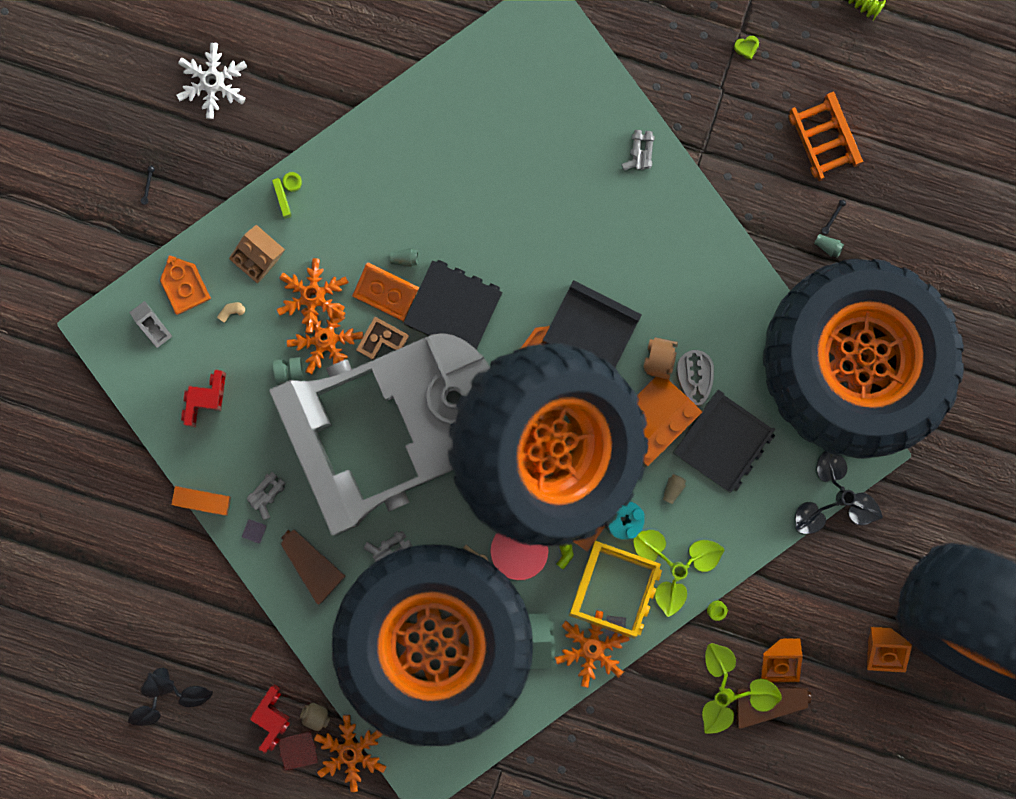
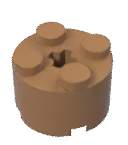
(661, 358)

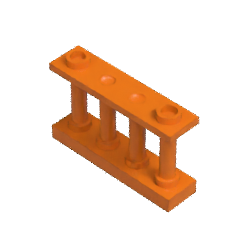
(844, 139)

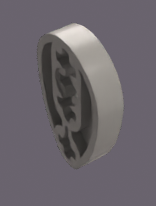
(706, 372)

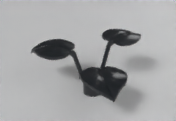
(863, 507)
(159, 684)

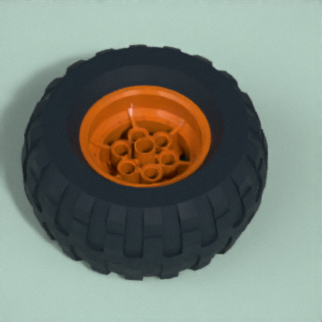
(916, 331)
(500, 428)
(963, 614)
(442, 707)

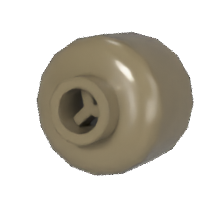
(314, 716)

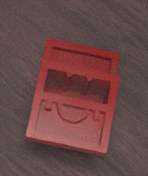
(203, 398)
(270, 719)

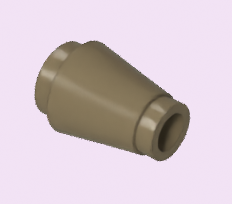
(674, 487)

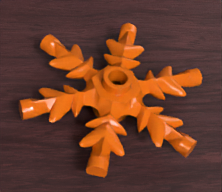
(308, 291)
(328, 344)
(587, 672)
(345, 757)

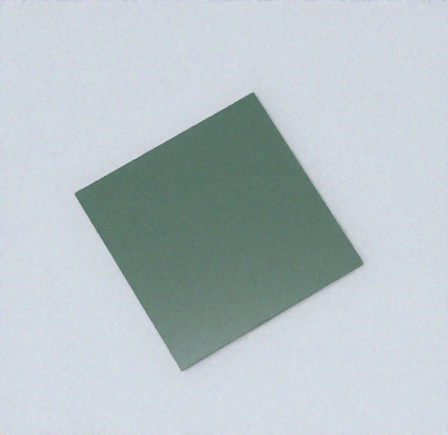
(511, 170)

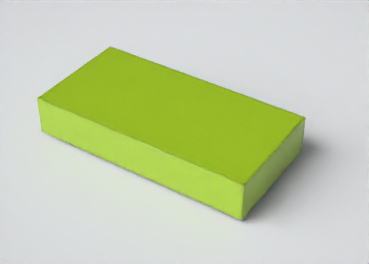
(282, 198)

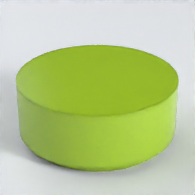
(292, 182)
(717, 610)

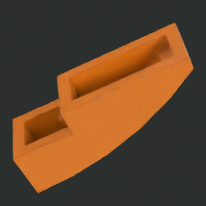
(201, 500)

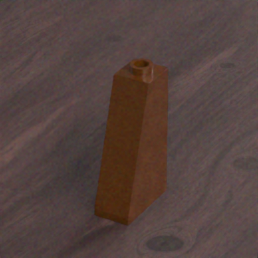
(313, 567)
(792, 700)

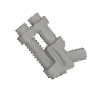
(641, 158)
(260, 499)
(385, 547)

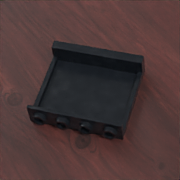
(453, 304)
(592, 323)
(724, 442)

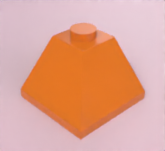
(887, 650)
(783, 661)

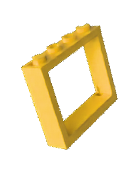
(648, 593)

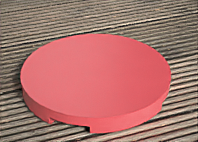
(517, 559)

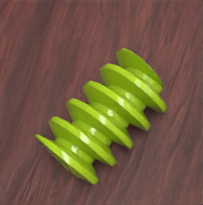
(872, 6)

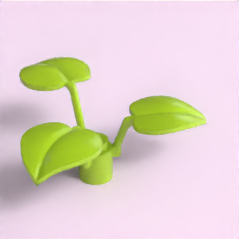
(704, 556)
(715, 713)

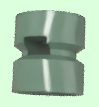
(288, 370)

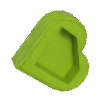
(747, 46)

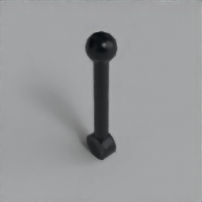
(144, 200)
(825, 230)

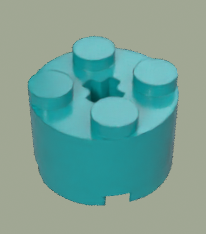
(632, 526)

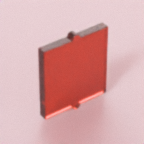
(298, 750)

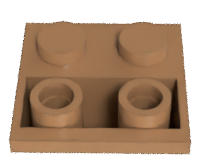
(256, 253)

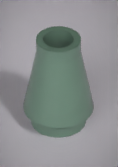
(829, 245)
(405, 257)

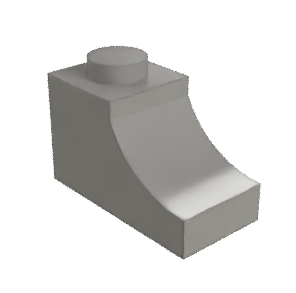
(150, 324)

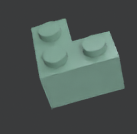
(542, 641)

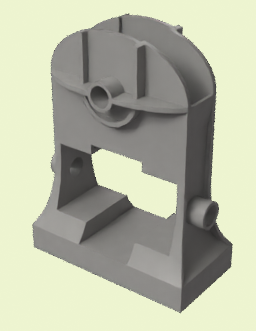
(419, 382)

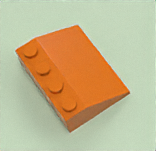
(666, 414)

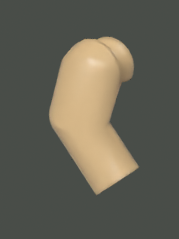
(231, 308)

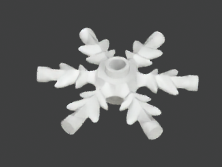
(206, 76)

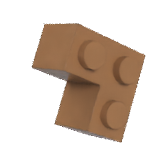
(381, 334)

